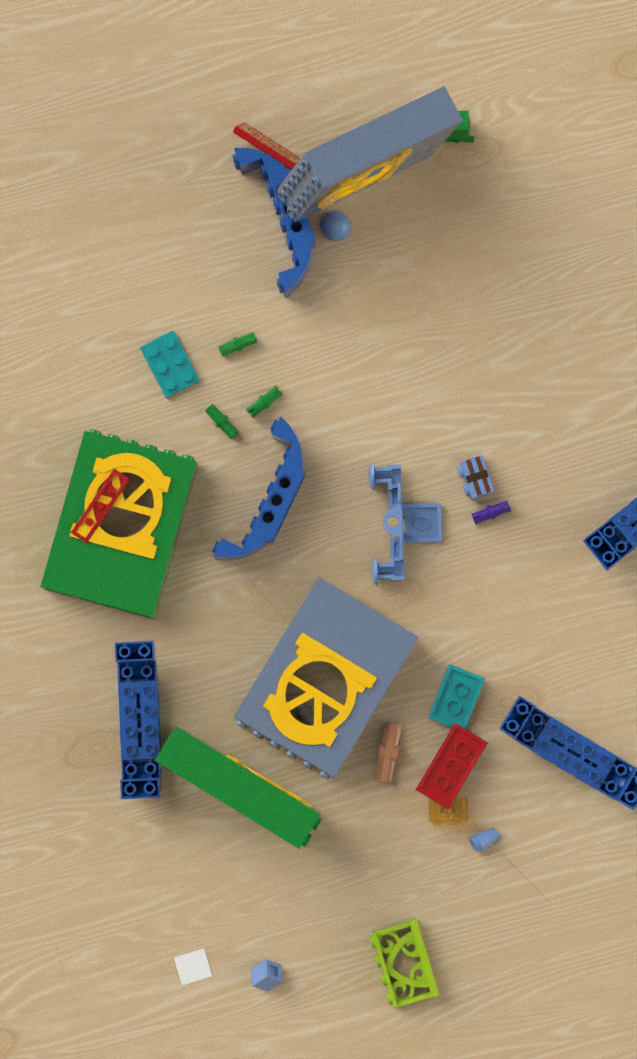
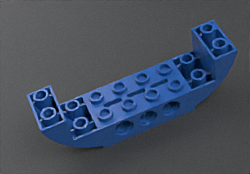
(300, 242)
(262, 532)
(615, 537)
(139, 719)
(572, 752)

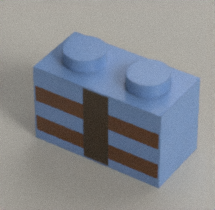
(476, 477)

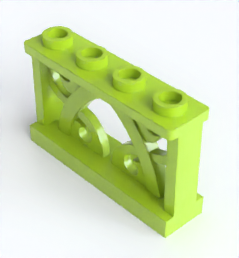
(426, 980)

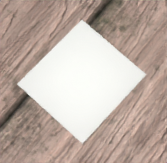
(193, 966)

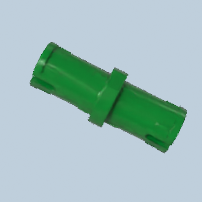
(237, 344)
(264, 401)
(221, 421)

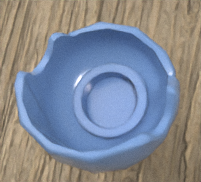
(335, 226)

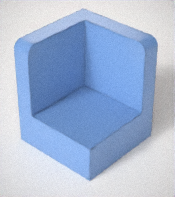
(266, 975)

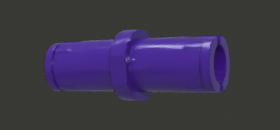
(491, 512)

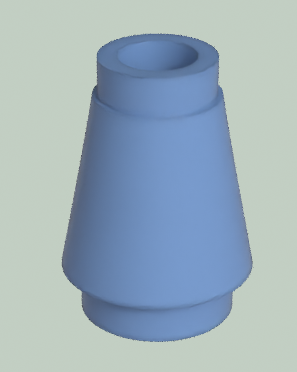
(483, 839)

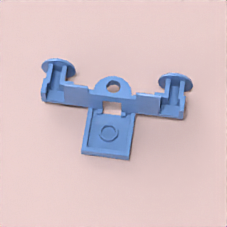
(421, 523)

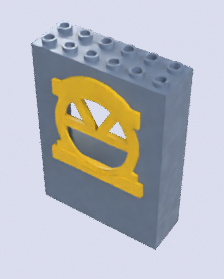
(369, 154)
(354, 640)

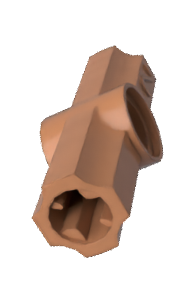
(388, 752)

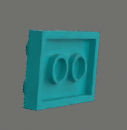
(169, 364)
(456, 697)

